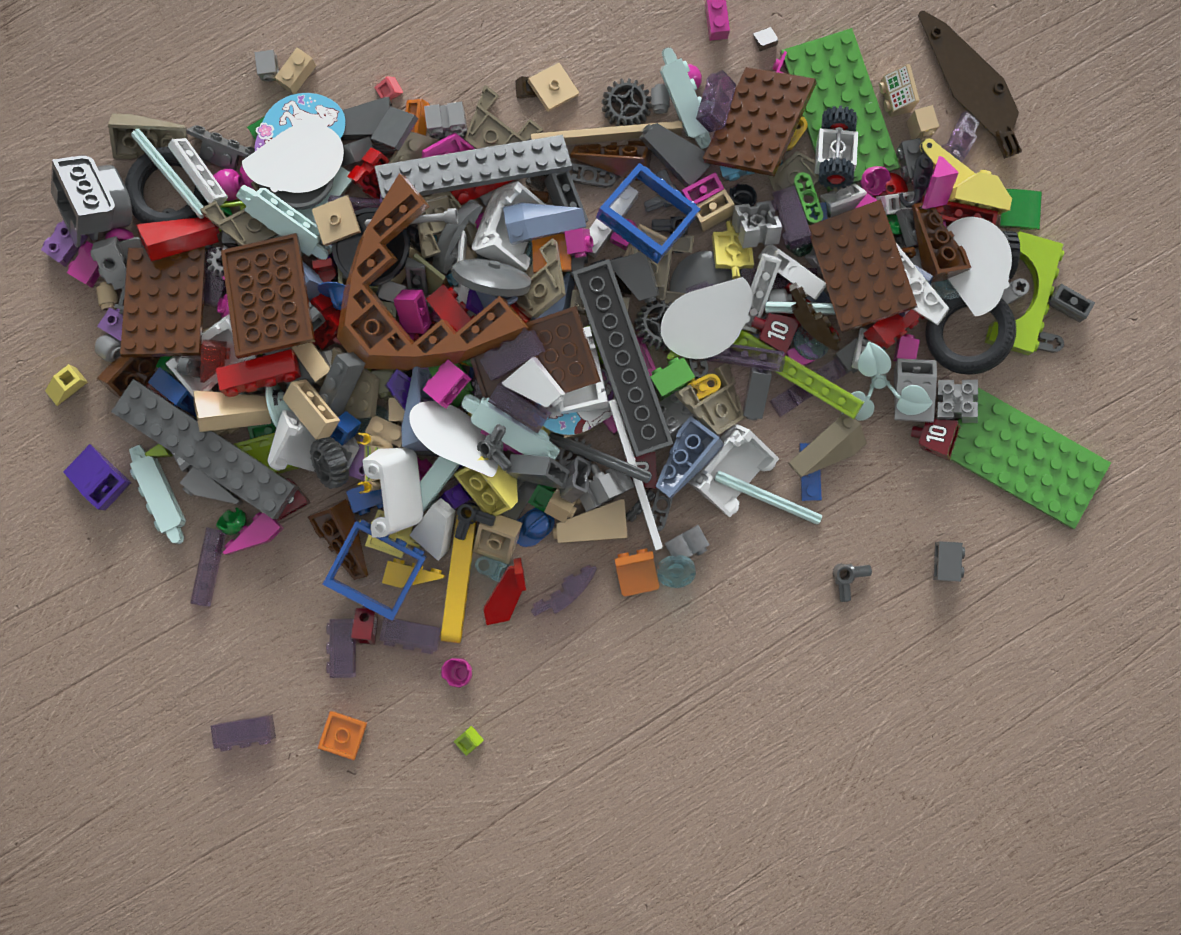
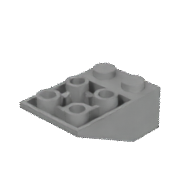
(919, 373)

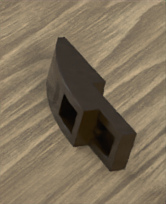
(814, 324)

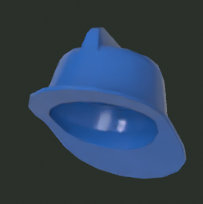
(334, 291)
(534, 527)

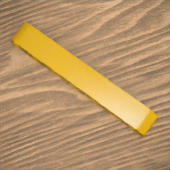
(458, 585)

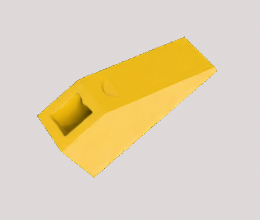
(397, 574)

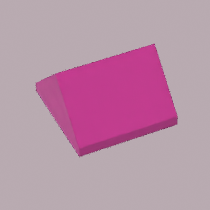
(940, 184)

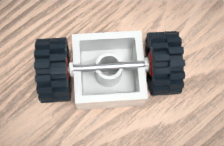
(837, 148)

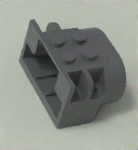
(89, 197)

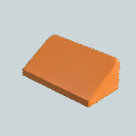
(417, 108)

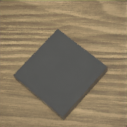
(394, 128)

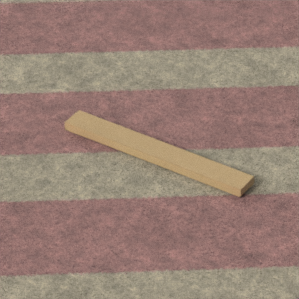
(607, 133)

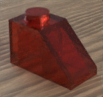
(213, 356)

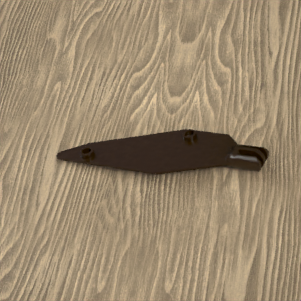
(974, 83)

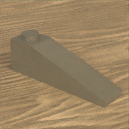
(156, 131)
(834, 444)

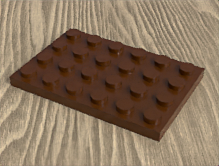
(760, 121)
(862, 266)
(267, 296)
(163, 304)
(565, 358)

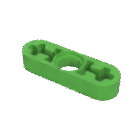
(810, 190)

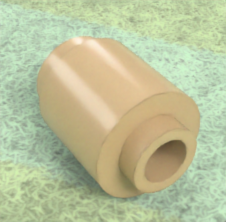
(107, 296)

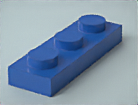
(810, 483)

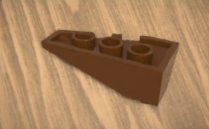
(613, 157)
(937, 248)
(124, 370)
(334, 526)

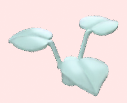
(875, 364)

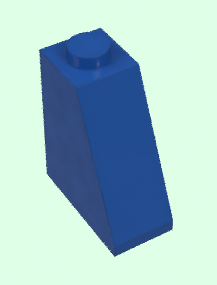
(173, 390)

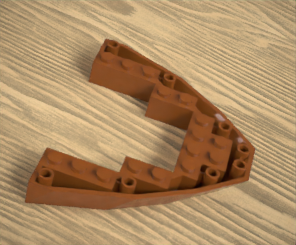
(373, 331)

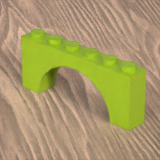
(1042, 260)

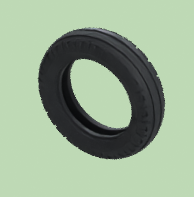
(135, 182)
(972, 364)

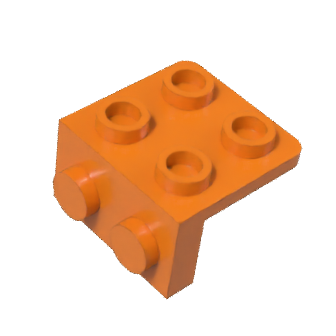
(636, 572)

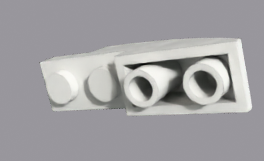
(795, 272)

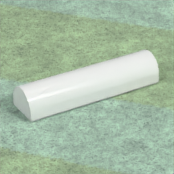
(197, 171)
(762, 286)

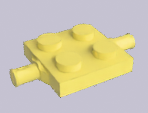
(729, 252)
(384, 547)

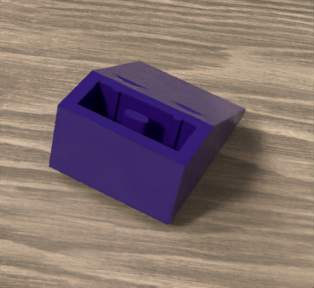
(96, 478)

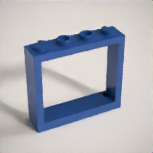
(632, 233)
(359, 597)

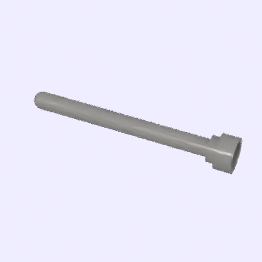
(449, 216)

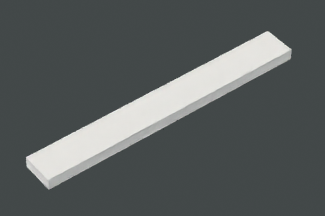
(638, 484)

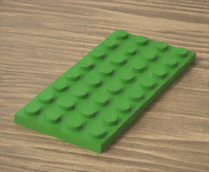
(843, 82)
(1029, 460)

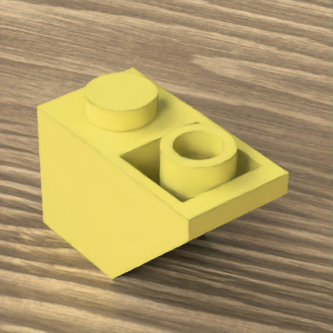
(65, 384)

